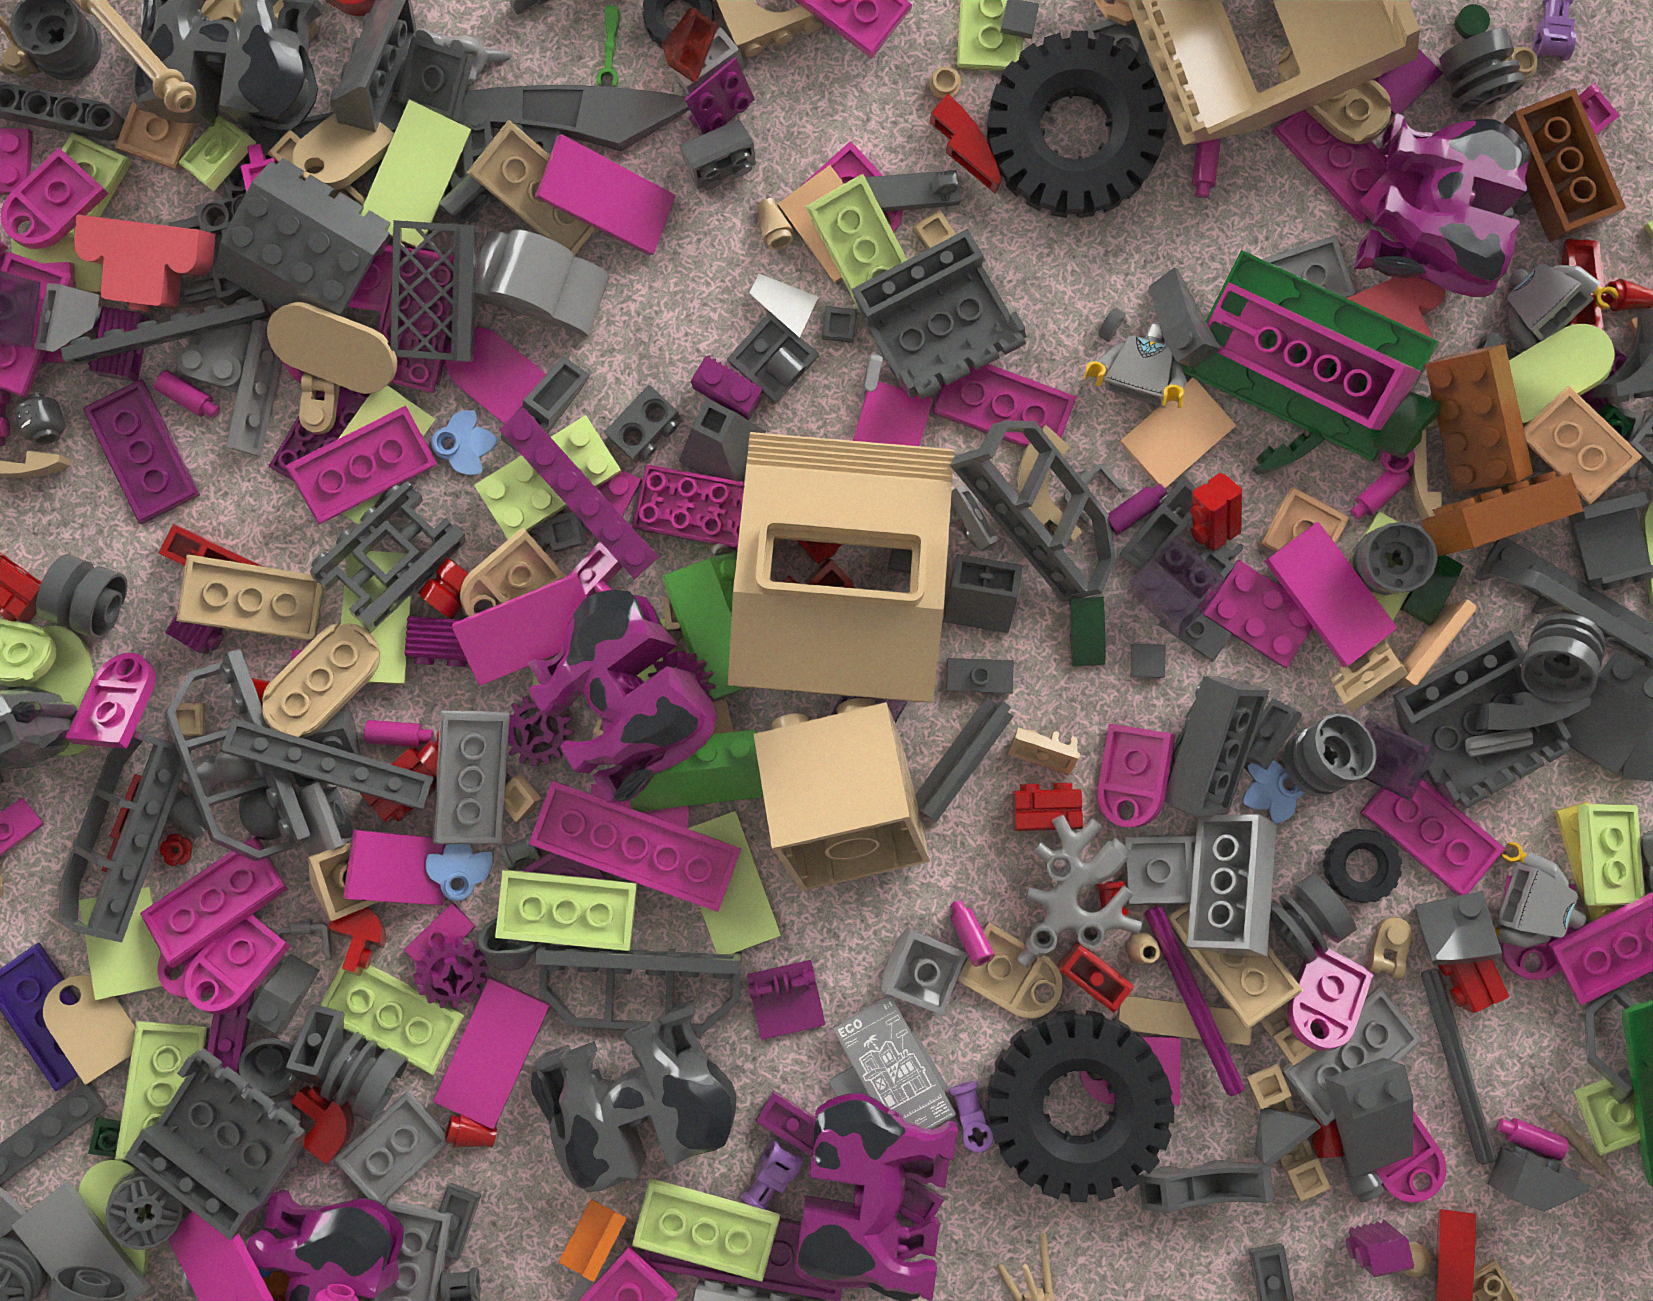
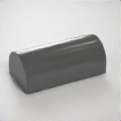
(465, 200)

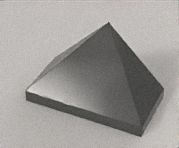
(1281, 1132)

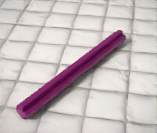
(1194, 1001)

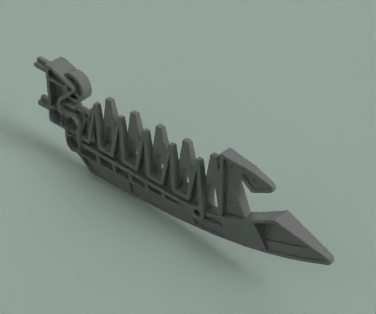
(583, 112)

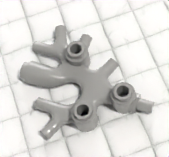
(1061, 902)

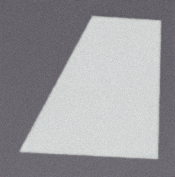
(784, 301)

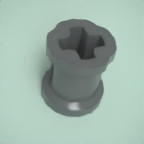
(519, 852)

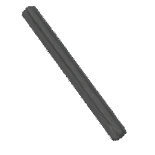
(1458, 1066)

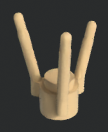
(14, 57)
(1034, 1293)

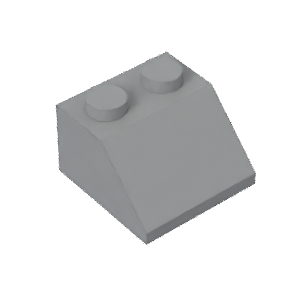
(325, 817)

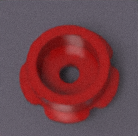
(182, 843)

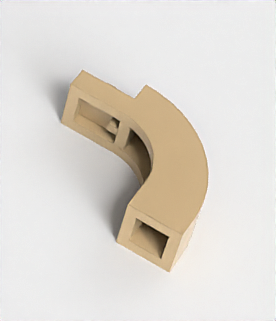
(1043, 505)

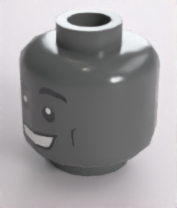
(40, 419)

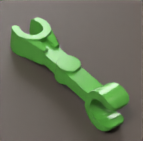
(612, 20)

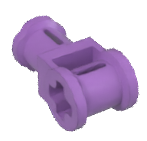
(1556, 31)
(971, 1116)
(773, 1173)

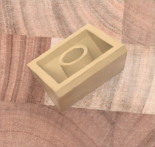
(328, 881)

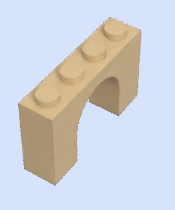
(755, 27)

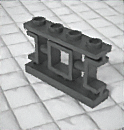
(406, 574)

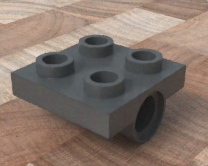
(773, 357)

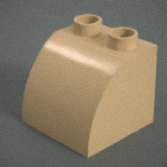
(839, 795)

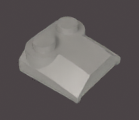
(216, 357)
(922, 971)

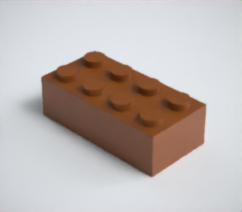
(1566, 166)
(1479, 418)
(1502, 512)

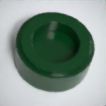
(1472, 21)

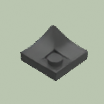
(1458, 930)

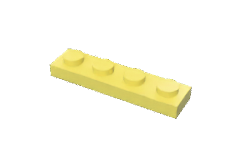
(1569, 827)

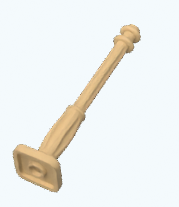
(167, 83)

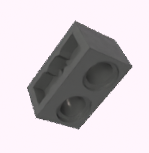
(636, 419)

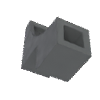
(1637, 371)
(1213, 1182)

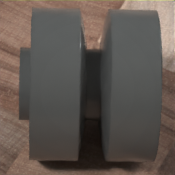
(81, 596)
(86, 1284)

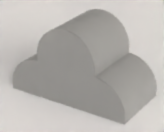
(539, 280)

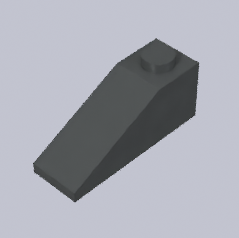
(1182, 320)

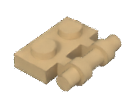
(1368, 676)

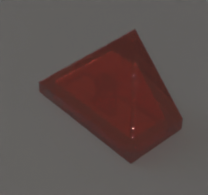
(690, 43)

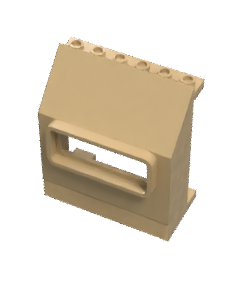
(1209, 82)
(840, 636)

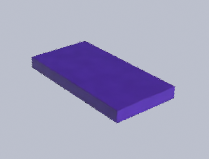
(22, 996)

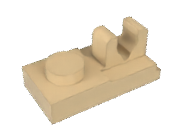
(1044, 751)

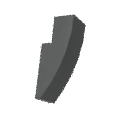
(553, 394)
(1162, 525)
(1524, 712)

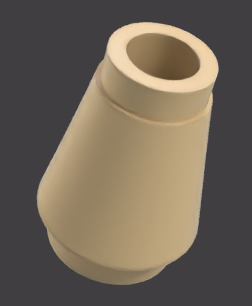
(774, 226)
(1136, 946)

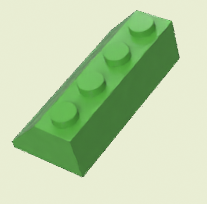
(703, 608)
(716, 773)

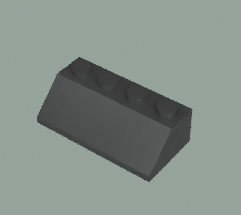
(374, 64)
(1215, 746)

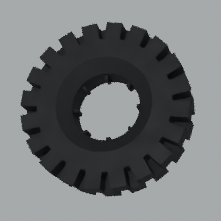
(1086, 70)
(1091, 1161)

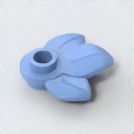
(468, 443)
(1270, 793)
(461, 863)

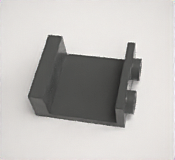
(1612, 542)

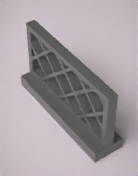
(463, 290)
(962, 758)

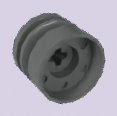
(56, 37)
(1482, 70)
(1411, 550)
(1563, 658)
(1330, 755)
(1314, 915)
(363, 1076)
(122, 1212)
(20, 1271)

